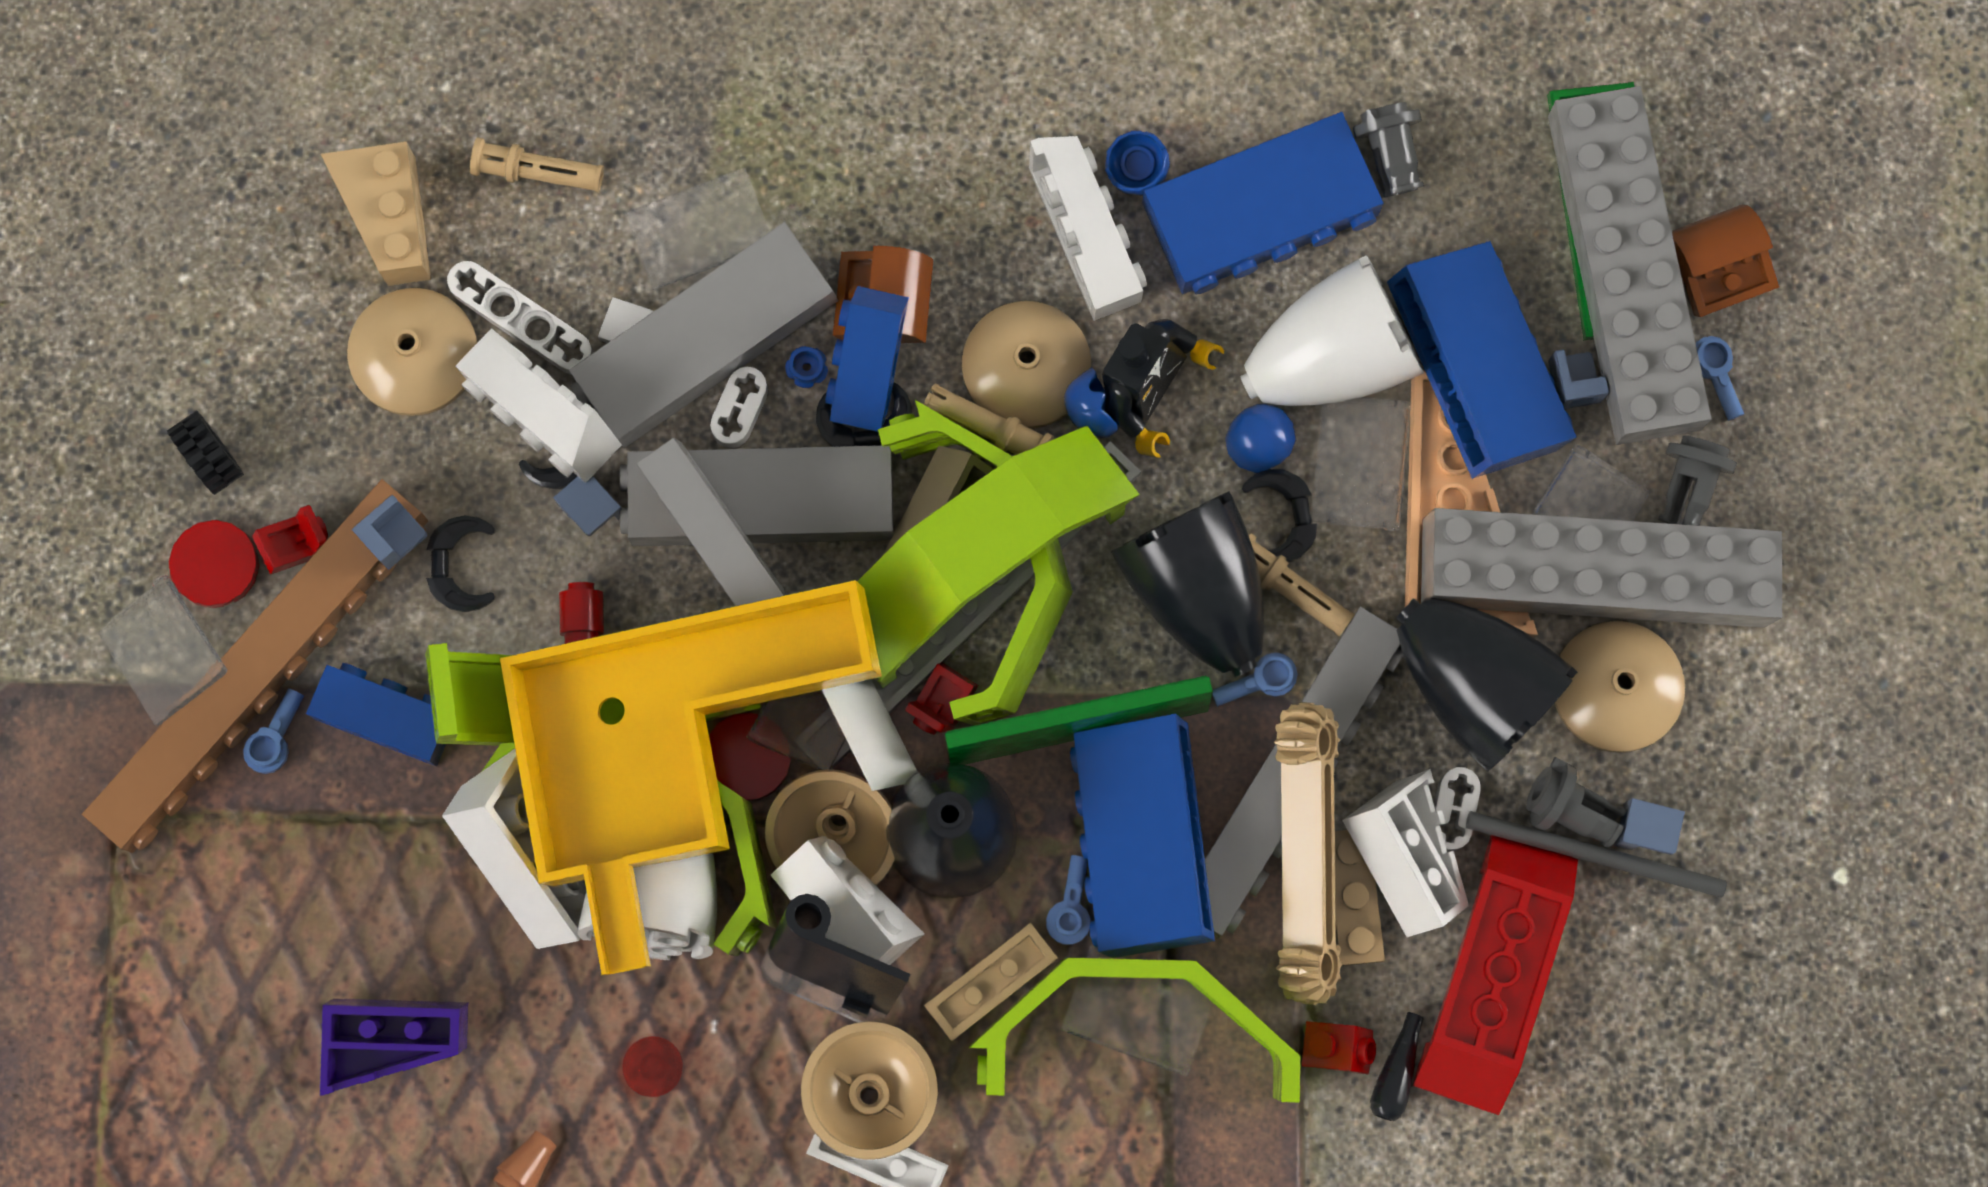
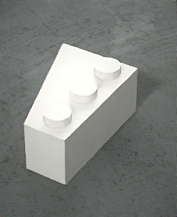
(1408, 856)
(859, 910)

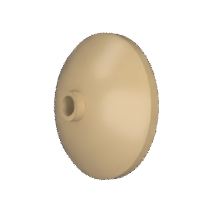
(416, 378)
(1019, 389)
(1602, 710)

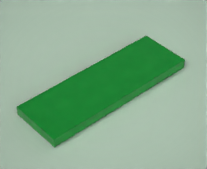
(1059, 724)

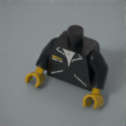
(1143, 372)

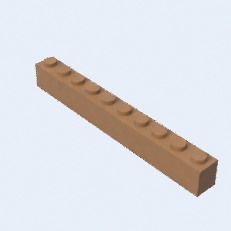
(257, 667)

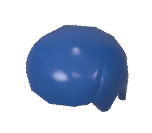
(1137, 162)
(1086, 403)
(1260, 437)

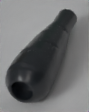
(1395, 1079)

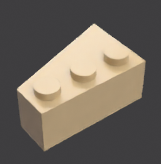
(385, 204)

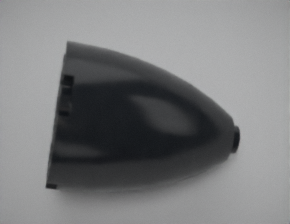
(1201, 583)
(1480, 675)
(955, 856)

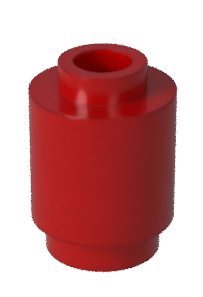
(581, 612)

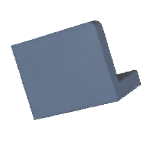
(1577, 379)
(587, 504)
(390, 532)
(1650, 827)

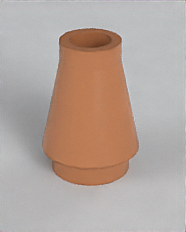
(526, 1163)

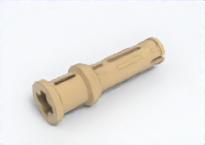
(512, 167)
(1005, 433)
(1310, 599)

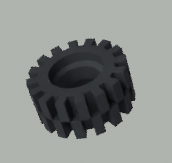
(205, 452)

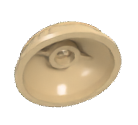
(805, 812)
(865, 1058)

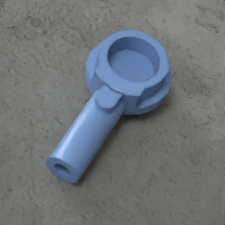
(1715, 362)
(1273, 676)
(267, 749)
(1069, 920)

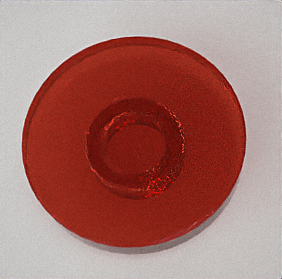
(652, 1066)

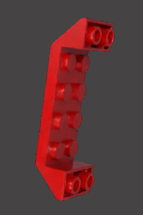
(1499, 975)

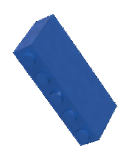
(1263, 204)
(1481, 359)
(1142, 837)

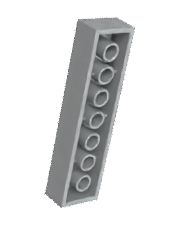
(1629, 265)
(1602, 567)

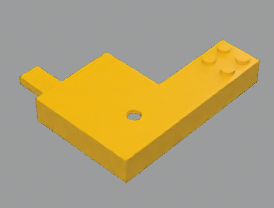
(649, 784)

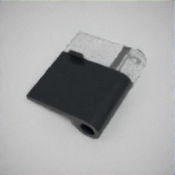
(826, 971)

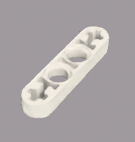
(518, 320)

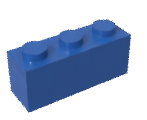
(866, 358)
(376, 712)

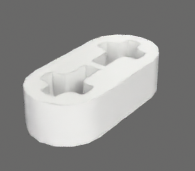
(748, 411)
(1468, 802)

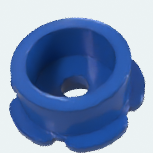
(802, 356)

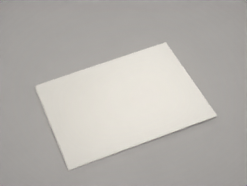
(871, 734)

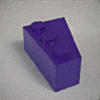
(385, 1037)

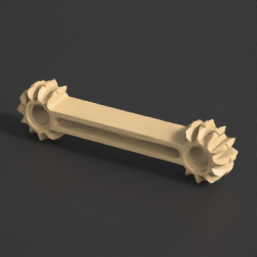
(1307, 752)

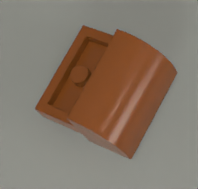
(1724, 259)
(890, 271)

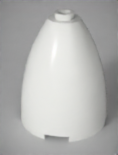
(1333, 344)
(675, 907)

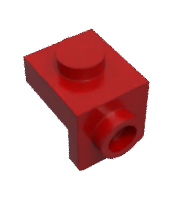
(291, 540)
(932, 706)
(1338, 1047)

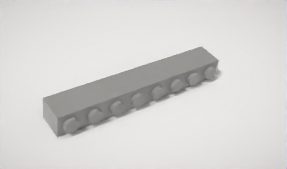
(1255, 826)

